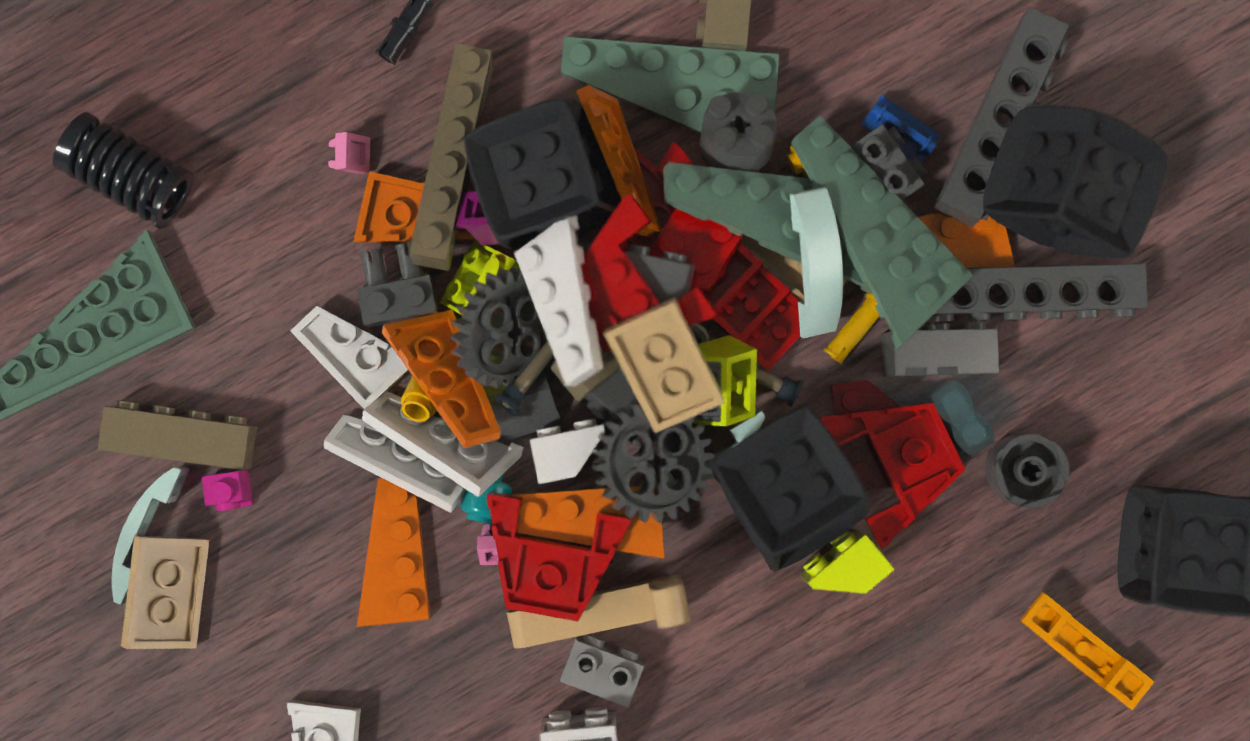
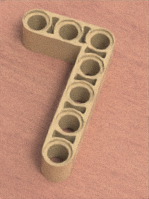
(609, 608)

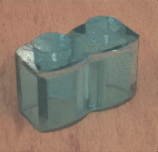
(966, 427)

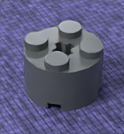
(738, 132)
(1043, 482)

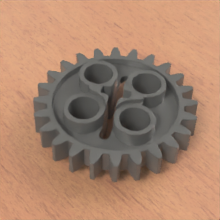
(498, 329)
(620, 466)

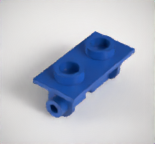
(919, 136)

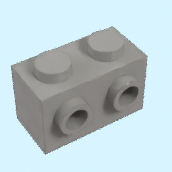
(602, 669)

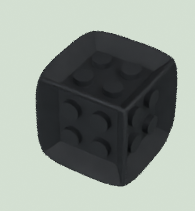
(540, 171)
(1075, 181)
(791, 487)
(1185, 550)

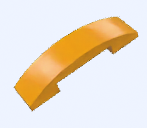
(1086, 651)

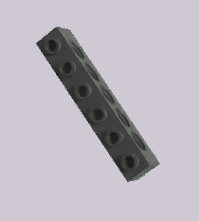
(1033, 32)
(1126, 282)

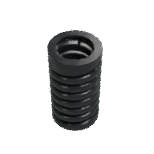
(122, 169)

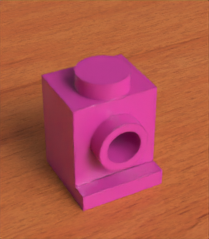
(228, 490)

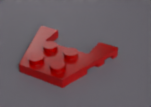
(703, 242)
(617, 285)
(913, 454)
(547, 574)

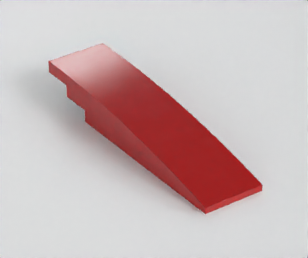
(746, 295)

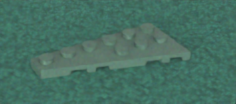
(669, 78)
(745, 204)
(885, 240)
(105, 325)

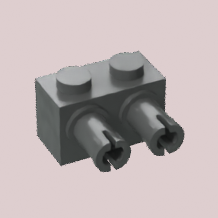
(887, 158)
(395, 301)

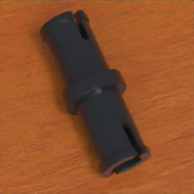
(403, 30)

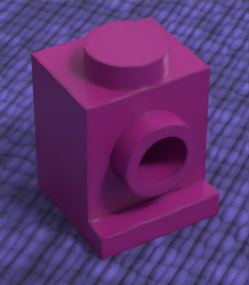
(473, 219)

